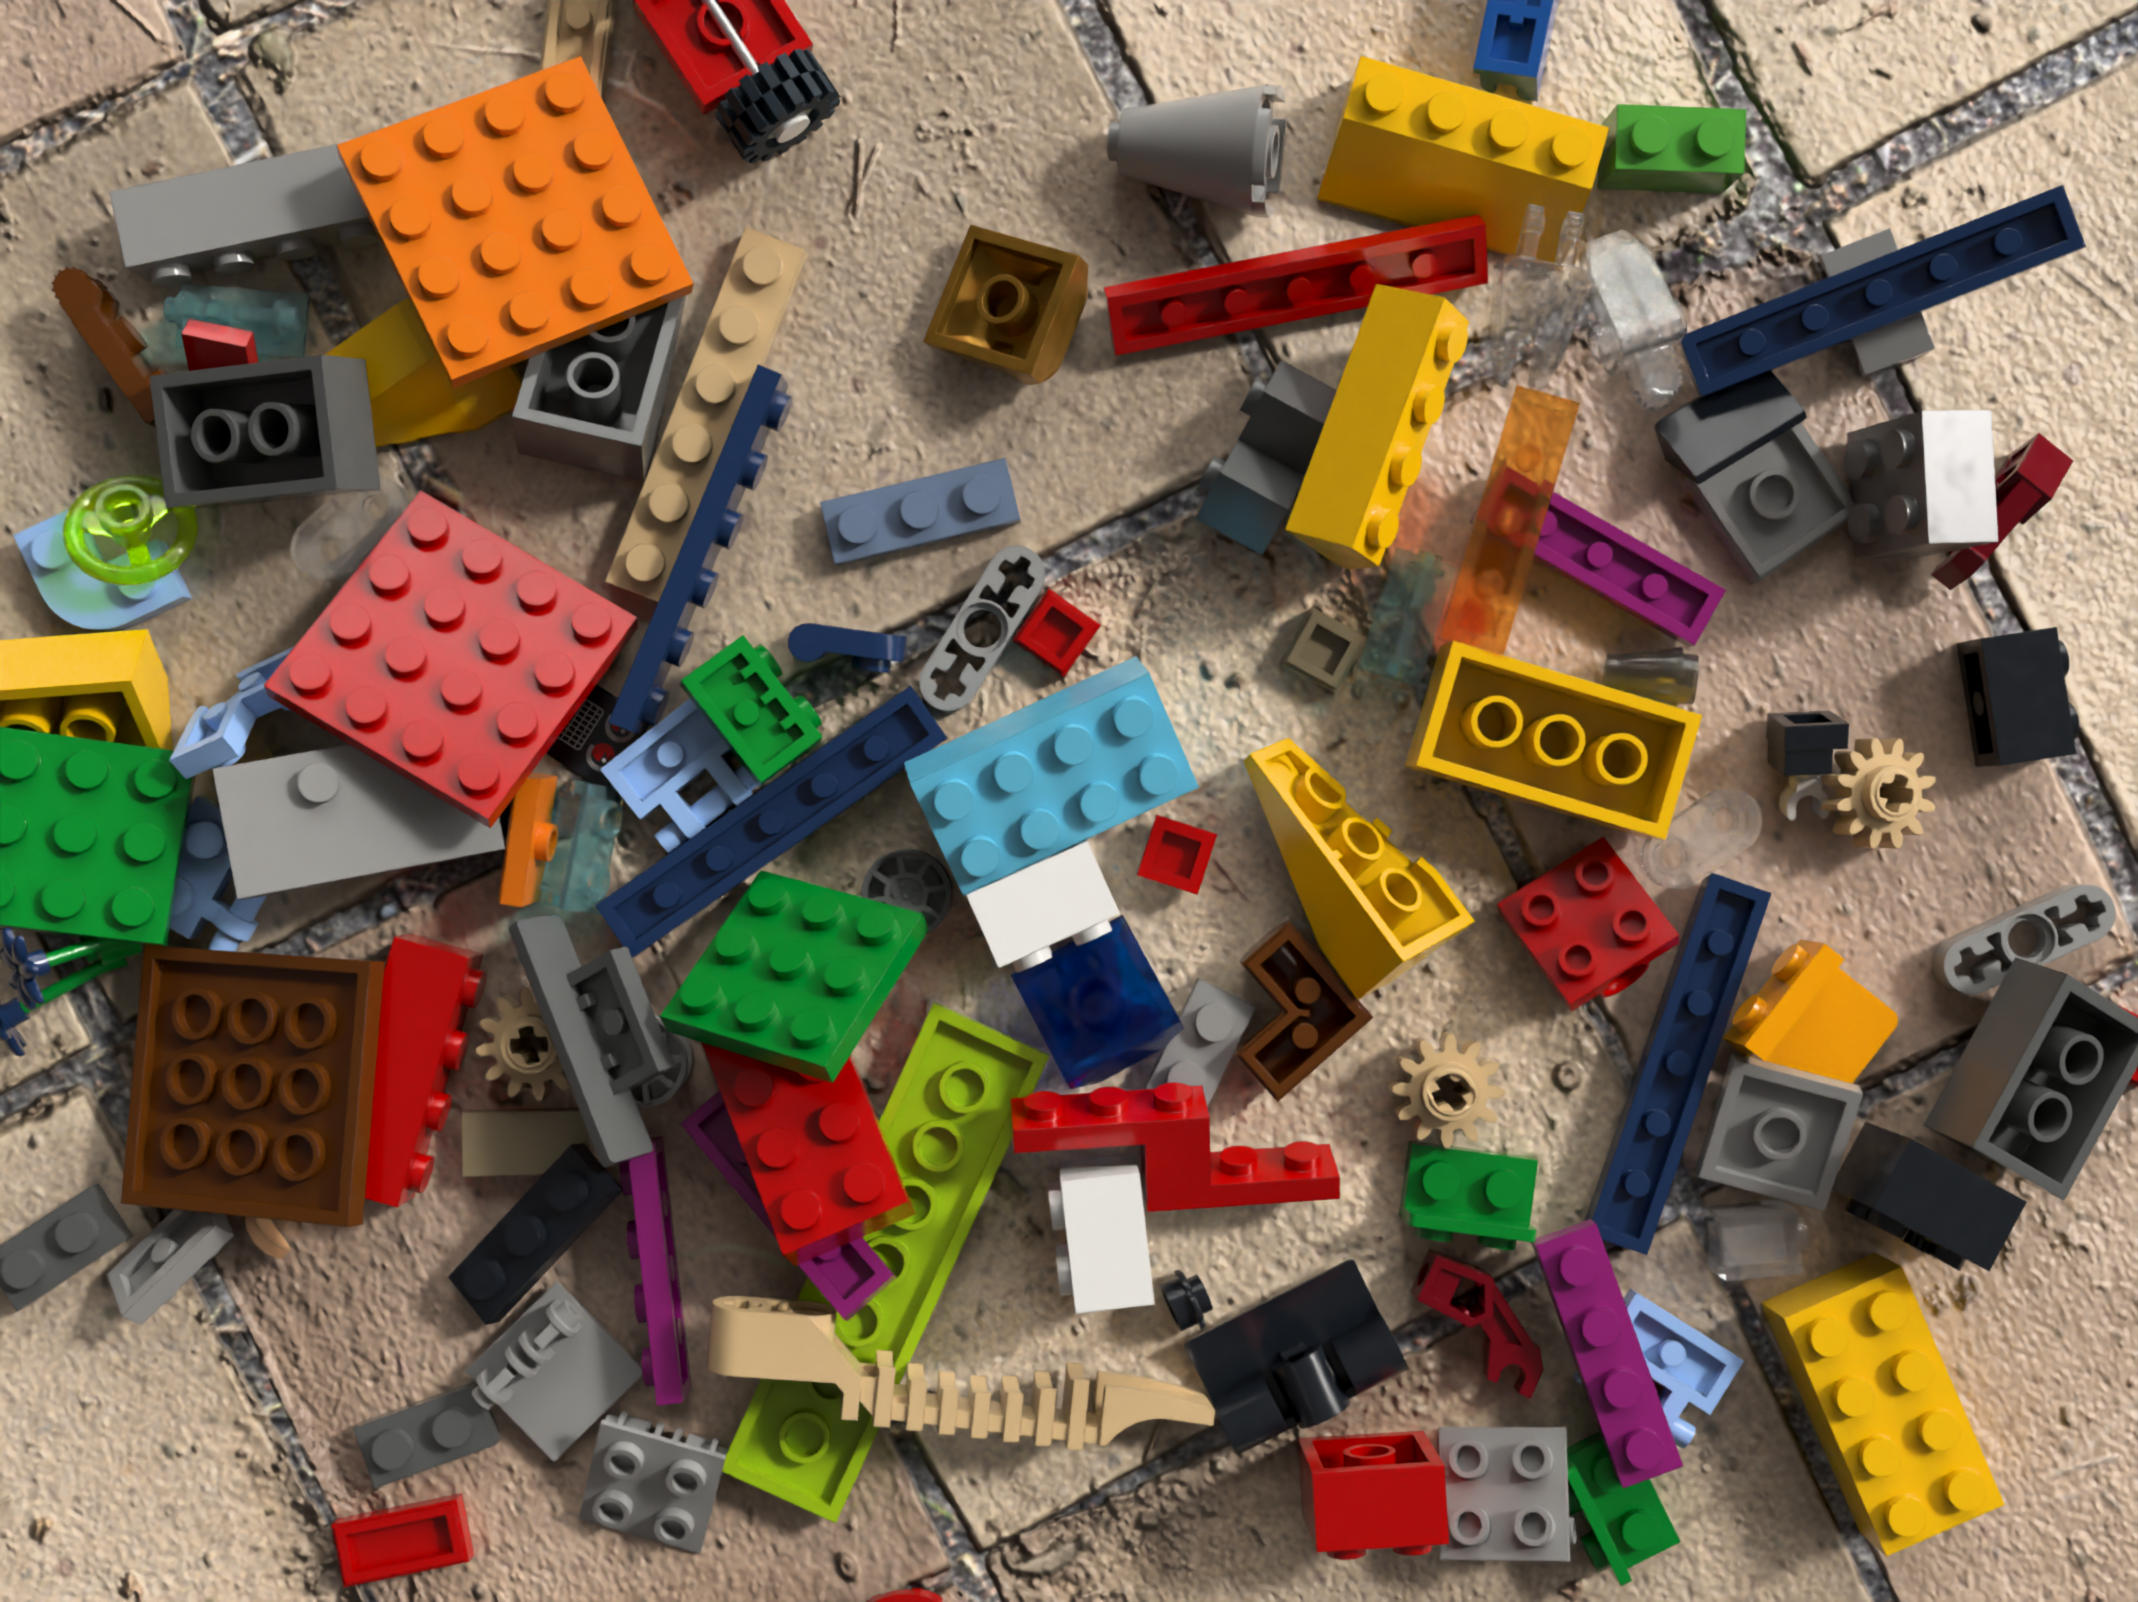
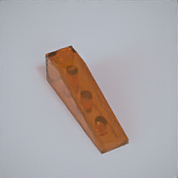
(1508, 520)

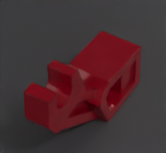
(2022, 488)
(1506, 1338)

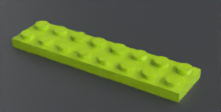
(948, 1137)

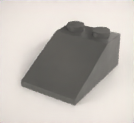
(601, 395)

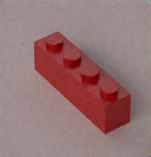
(419, 1043)

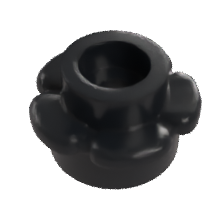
(1186, 1300)

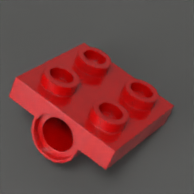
(1588, 925)

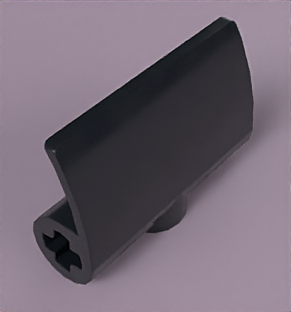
(1295, 1357)

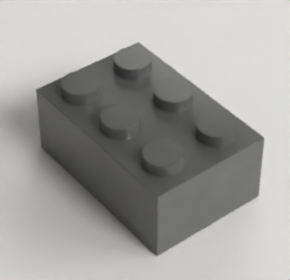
(265, 432)
(2039, 1077)

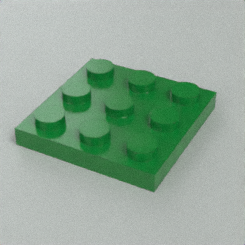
(89, 837)
(795, 975)

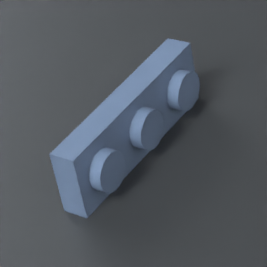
(920, 512)

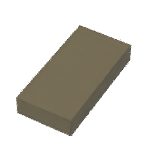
(518, 1140)

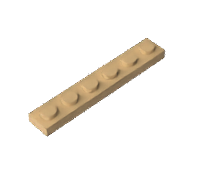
(709, 400)

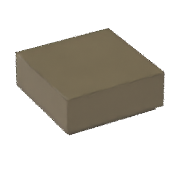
(1323, 650)

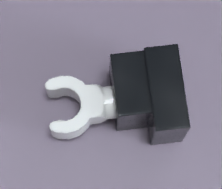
(1803, 748)

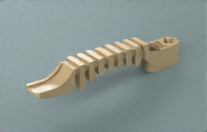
(800, 1344)

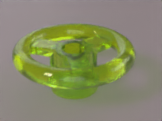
(127, 517)

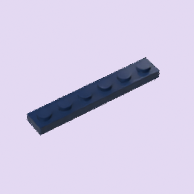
(1882, 291)
(692, 576)
(771, 822)
(1676, 1061)

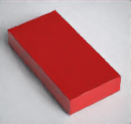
(402, 1540)

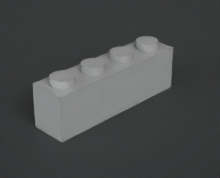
(239, 216)

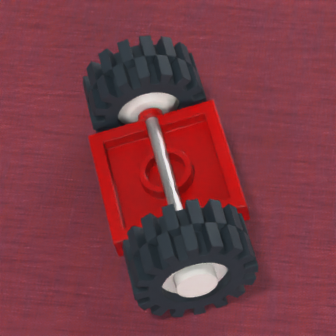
(748, 65)

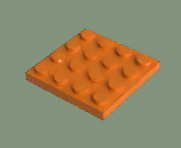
(515, 220)

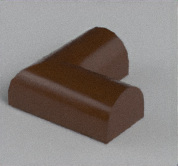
(1314, 1014)

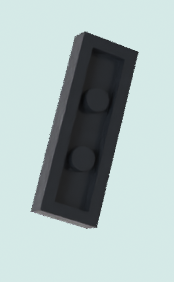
(535, 1233)

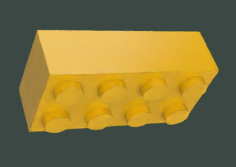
(1553, 740)
(1882, 1403)

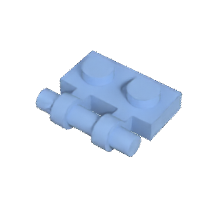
(668, 760)
(203, 879)
(1682, 1361)

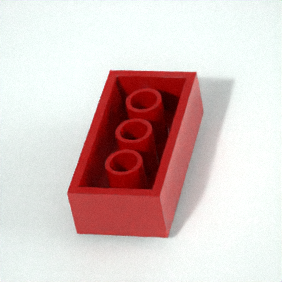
(811, 1153)

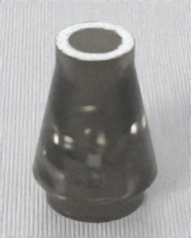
(1654, 674)

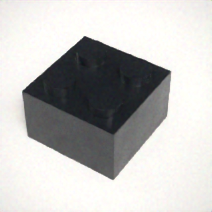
(1926, 1199)

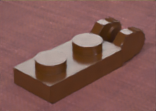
(111, 339)

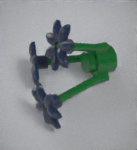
(35, 964)

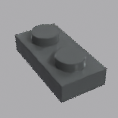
(60, 1246)
(425, 1434)

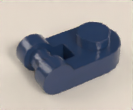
(869, 649)

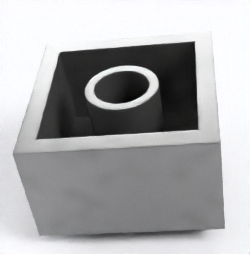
(1922, 484)

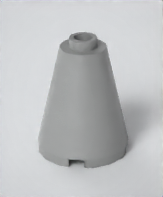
(1206, 147)

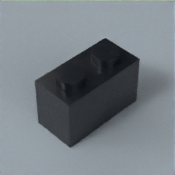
(2018, 697)

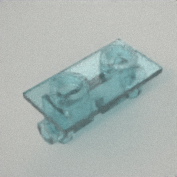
(273, 316)
(1407, 616)
(581, 875)

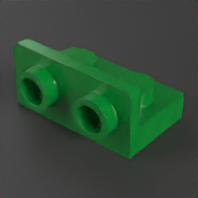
(753, 709)
(1468, 1194)
(1621, 1522)

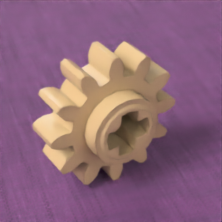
(1878, 793)
(510, 1051)
(1470, 1095)

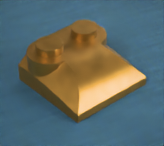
(1010, 305)

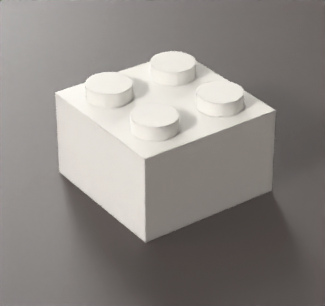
(1043, 906)
(1105, 1231)

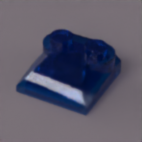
(1098, 1006)

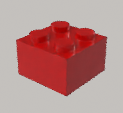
(1373, 1493)

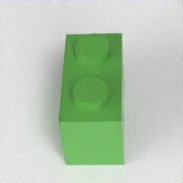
(1672, 149)

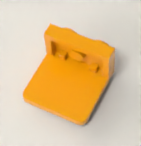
(1812, 1016)

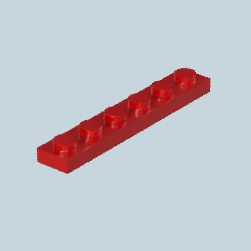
(1295, 284)

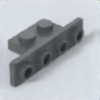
(598, 1030)

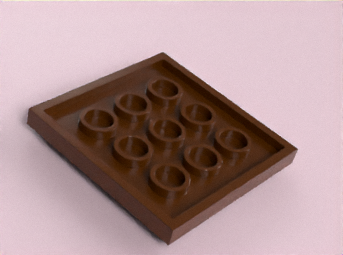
(253, 1084)

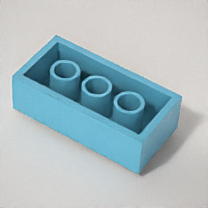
(1050, 775)

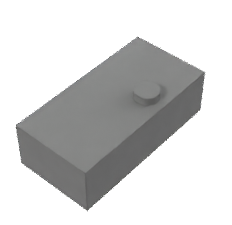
(336, 820)

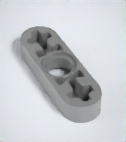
(1020, 597)
(2057, 904)

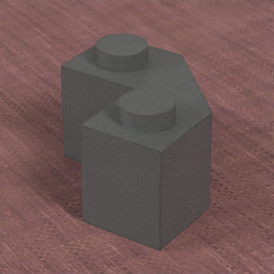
(1269, 459)

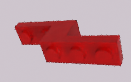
(1174, 1147)

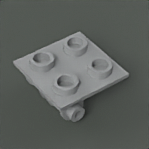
(554, 1371)
(653, 1482)
(1507, 1494)

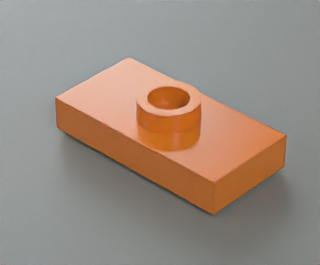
(529, 841)

